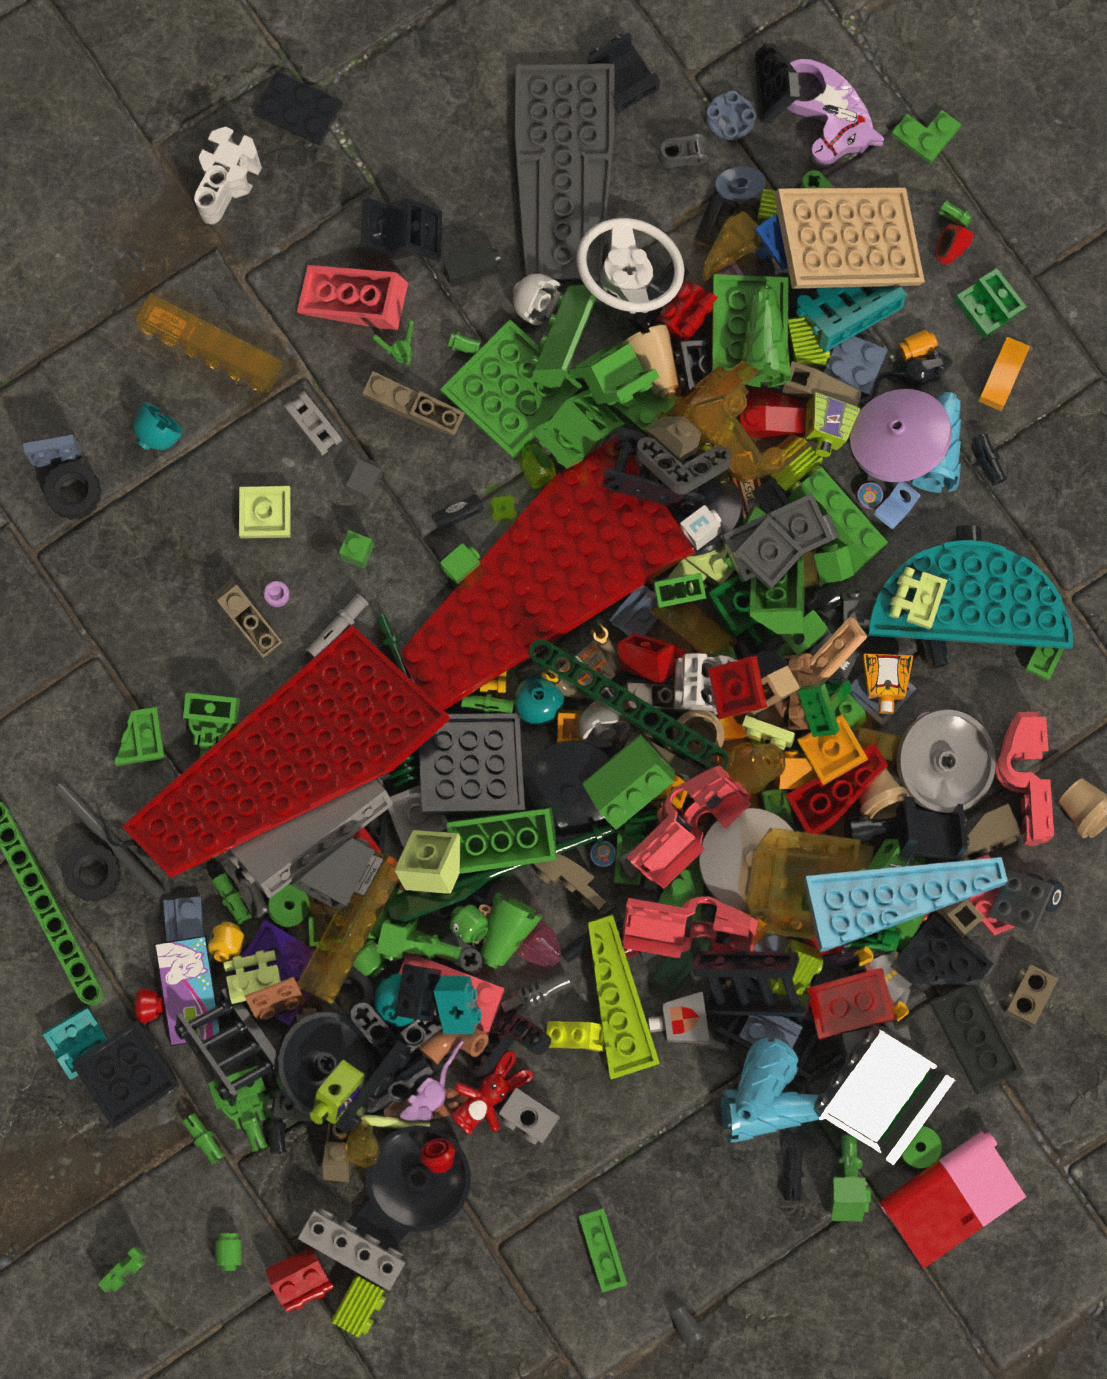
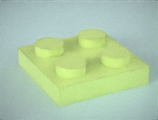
(265, 512)
(758, 729)

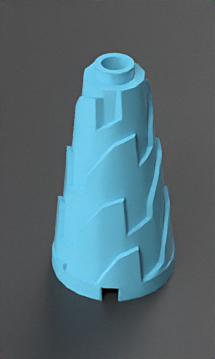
(948, 470)
(764, 1076)
(784, 1112)

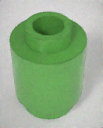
(227, 1251)

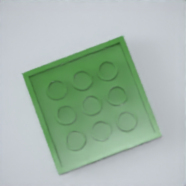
(499, 393)

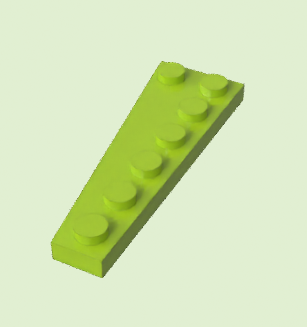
(622, 1017)

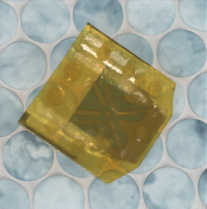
(778, 876)

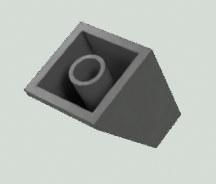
(337, 874)

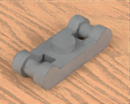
(312, 422)

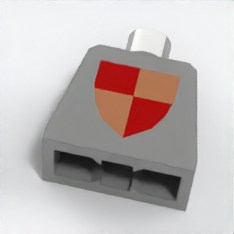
(683, 1020)

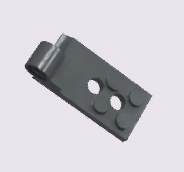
(799, 519)

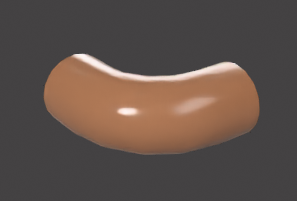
(440, 1044)

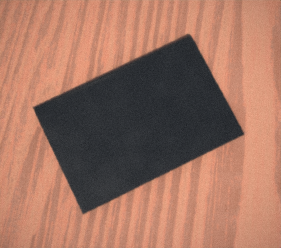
(370, 1222)

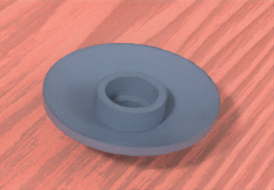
(740, 183)

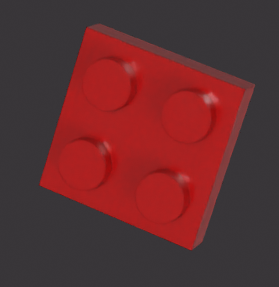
(737, 687)

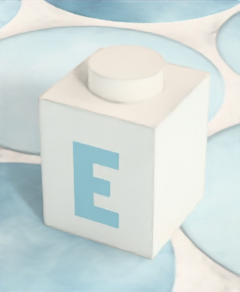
(701, 526)

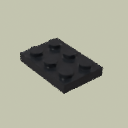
(298, 108)

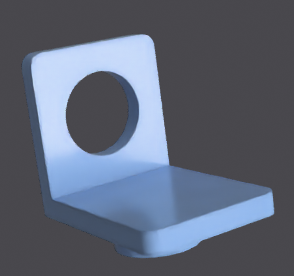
(896, 507)

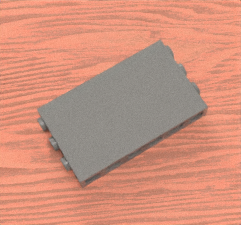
(296, 845)

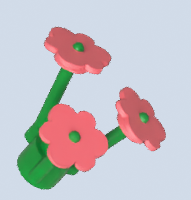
(637, 822)

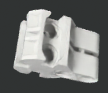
(224, 173)
(690, 682)

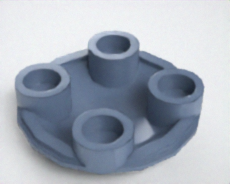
(730, 116)

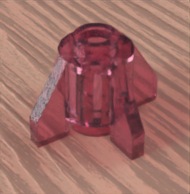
(541, 946)

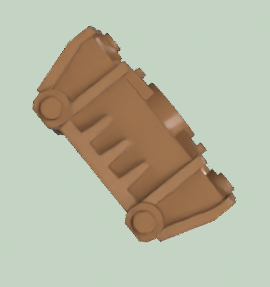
(774, 715)

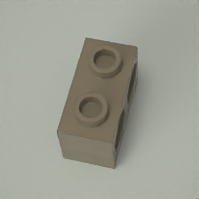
(1035, 998)

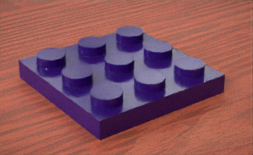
(291, 960)

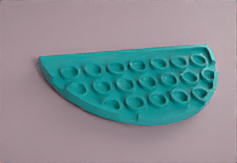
(986, 599)

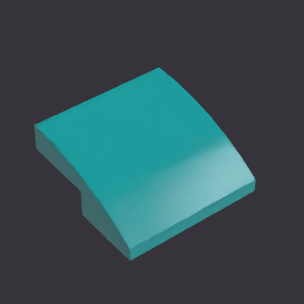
(74, 1038)

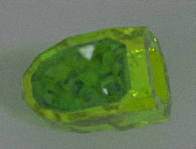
(537, 466)

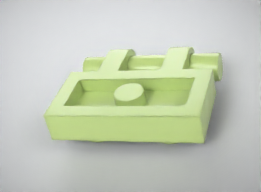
(925, 601)
(251, 981)

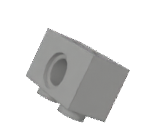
(517, 1105)

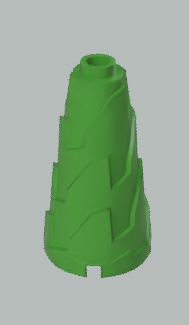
(765, 340)

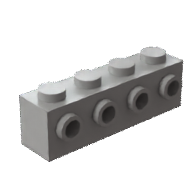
(351, 1249)

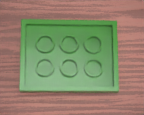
(732, 312)

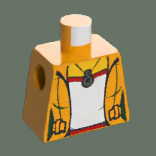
(886, 678)

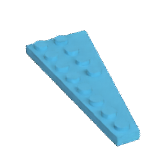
(869, 901)

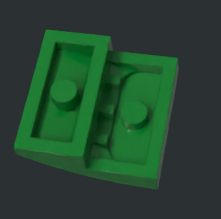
(990, 303)

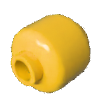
(226, 941)

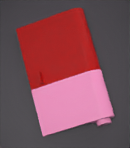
(952, 1198)

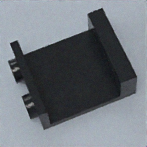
(632, 76)
(931, 832)

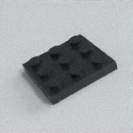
(125, 1074)

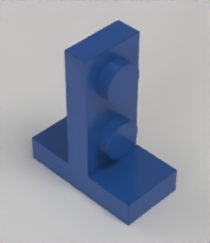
(772, 241)

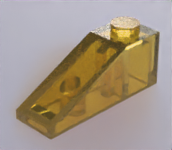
(732, 243)

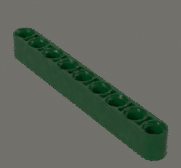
(621, 696)

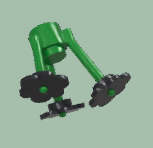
(887, 941)

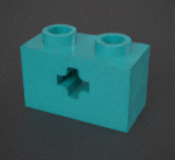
(457, 1004)

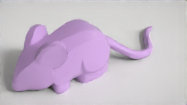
(429, 1097)

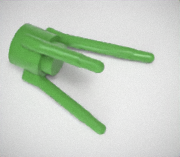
(400, 349)

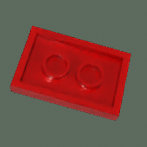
(851, 1003)

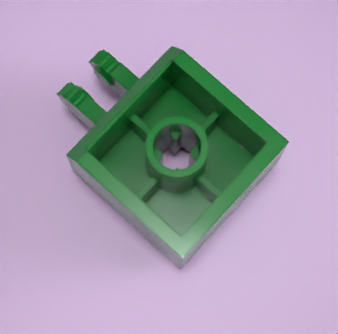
(735, 618)

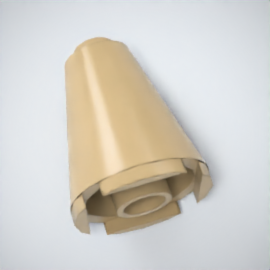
(655, 352)

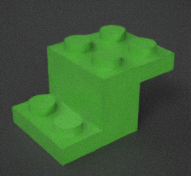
(614, 374)
(577, 428)

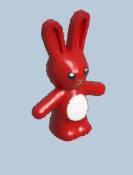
(491, 1092)

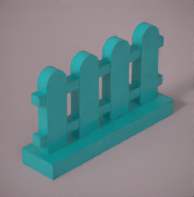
(848, 320)

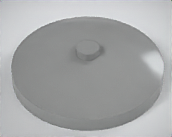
(946, 760)
(729, 855)

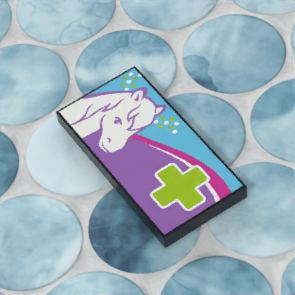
(187, 984)

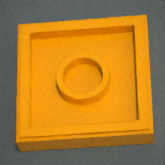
(833, 753)

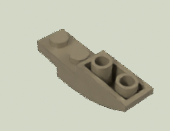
(412, 404)
(574, 878)

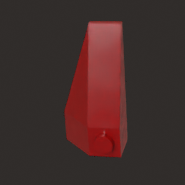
(772, 414)
(822, 805)

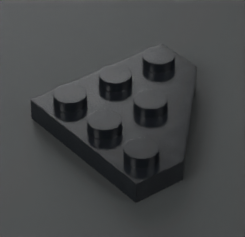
(776, 82)
(941, 957)

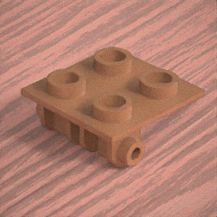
(275, 999)

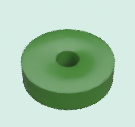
(286, 917)
(931, 1153)

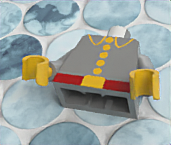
(897, 985)

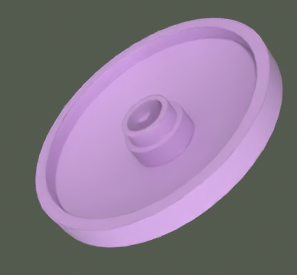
(901, 435)

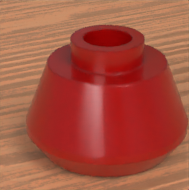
(148, 1005)
(438, 1155)

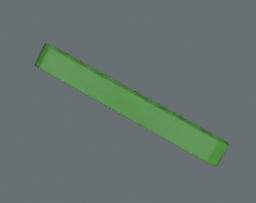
(52, 912)

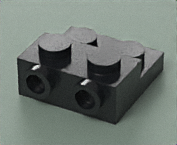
(692, 363)

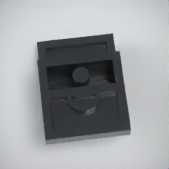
(401, 229)

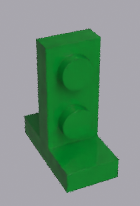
(821, 703)

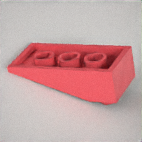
(353, 296)

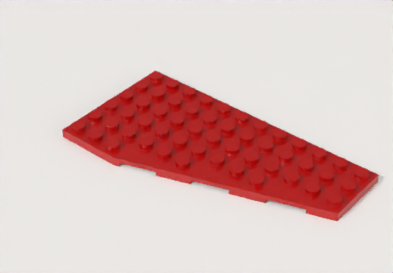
(544, 577)
(308, 743)

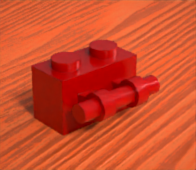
(686, 311)
(648, 657)
(299, 1279)

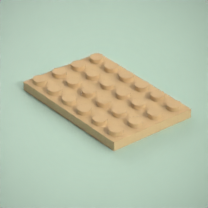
(848, 237)

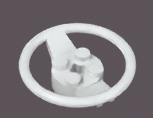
(627, 268)

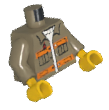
(597, 656)

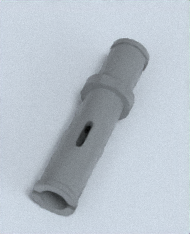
(338, 625)

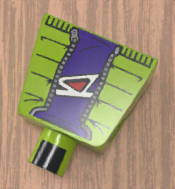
(828, 423)
(336, 1093)

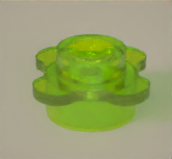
(507, 501)

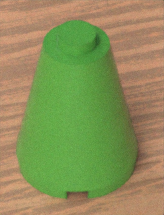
(507, 929)

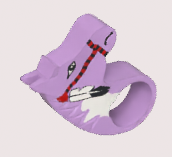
(843, 112)

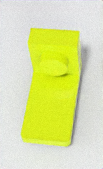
(576, 1035)

